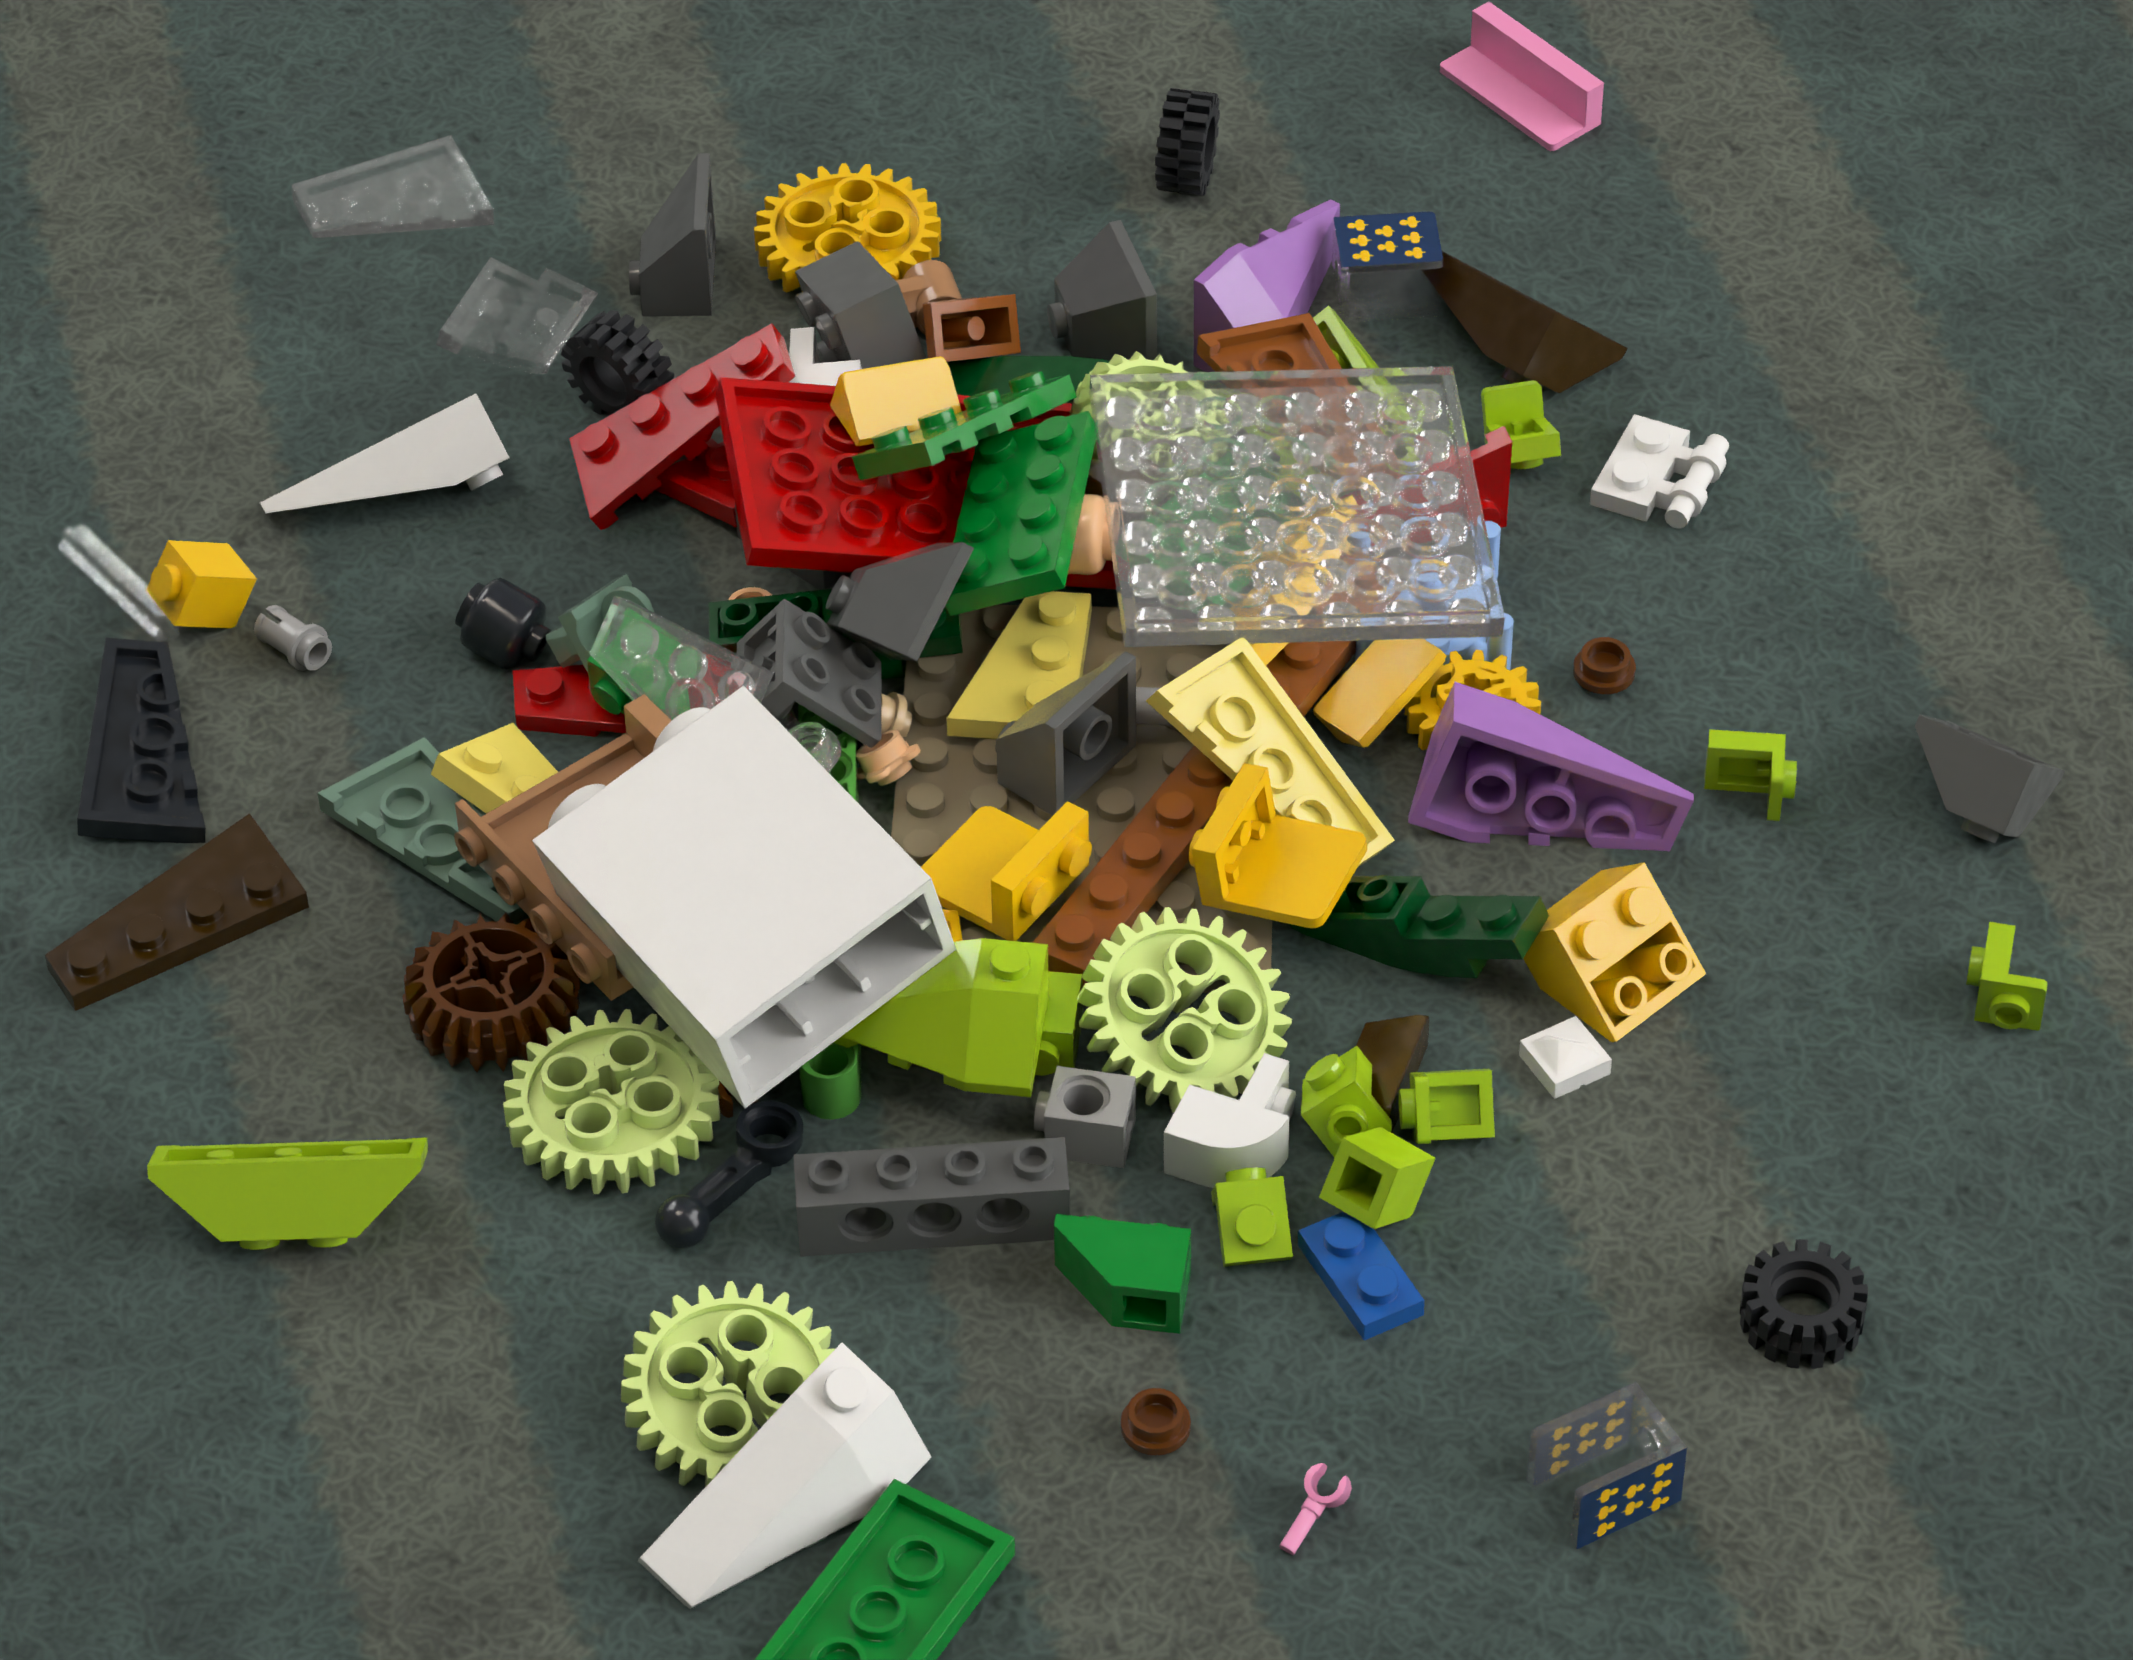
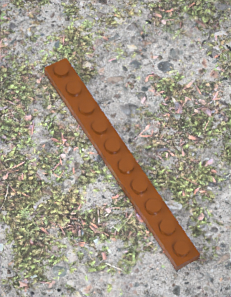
(1160, 835)

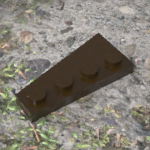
(187, 911)

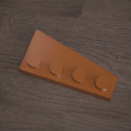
(1268, 346)

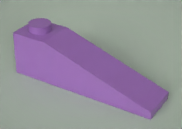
(1267, 279)
(1523, 774)

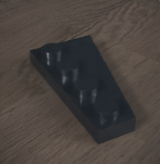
(138, 754)

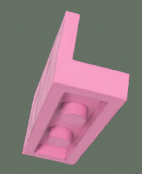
(1526, 80)

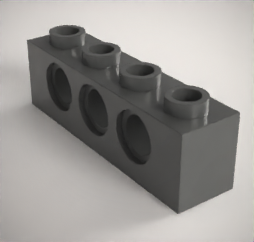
(930, 1196)

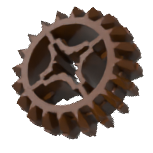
(488, 991)

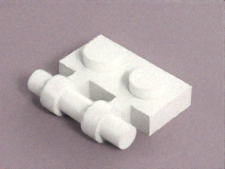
(1643, 464)

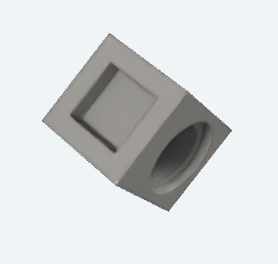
(1091, 1112)

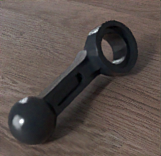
(686, 1217)

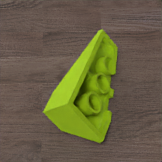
(968, 1018)

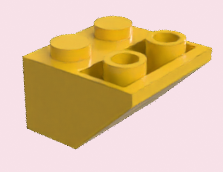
(1613, 951)

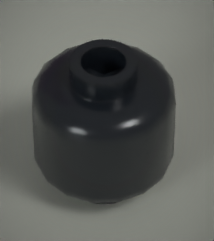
(502, 623)

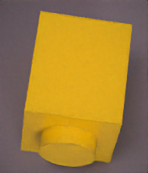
(201, 584)

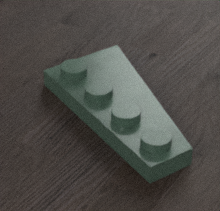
(415, 821)

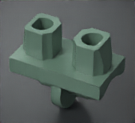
(582, 622)

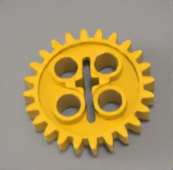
(839, 210)

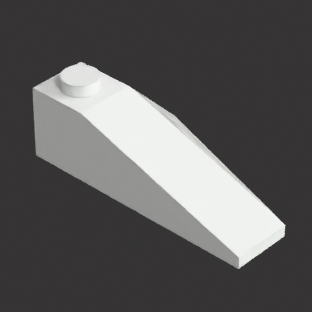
(428, 455)
(792, 1483)

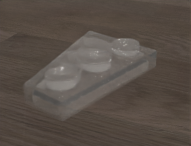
(395, 193)
(670, 662)

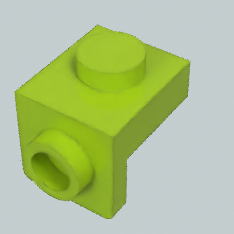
(1522, 413)
(1751, 764)
(2003, 997)
(1340, 1100)
(1448, 1105)
(1252, 1217)

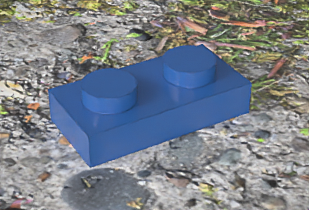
(1360, 1274)

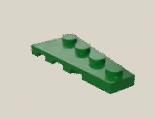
(950, 432)

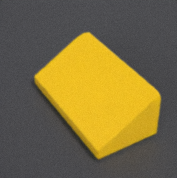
(892, 397)
(1377, 688)

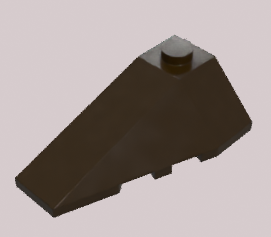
(1520, 330)

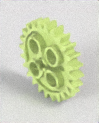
(1145, 966)
(610, 1102)
(681, 1414)

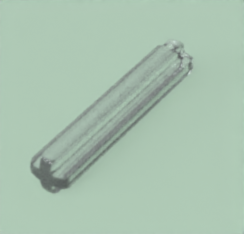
(116, 580)

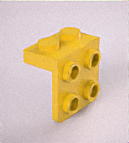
(1271, 862)
(1008, 871)

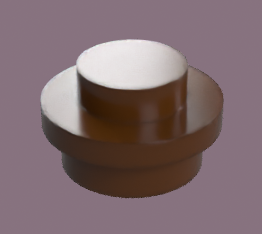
(1604, 666)
(1155, 1422)

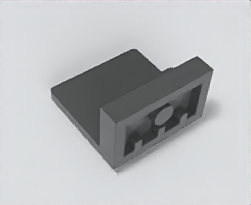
(817, 671)

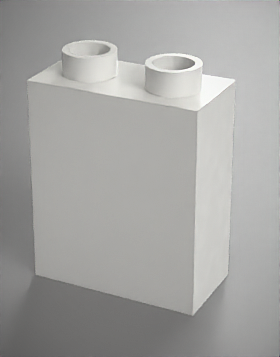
(744, 893)

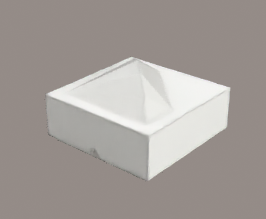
(1565, 1057)

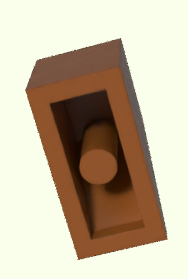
(972, 327)

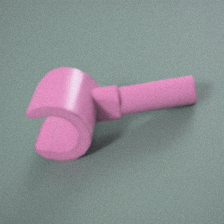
(1313, 1507)

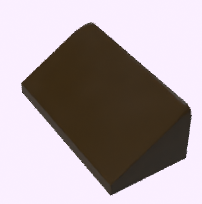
(1394, 1050)

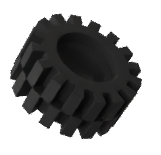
(1187, 141)
(614, 362)
(1810, 1274)

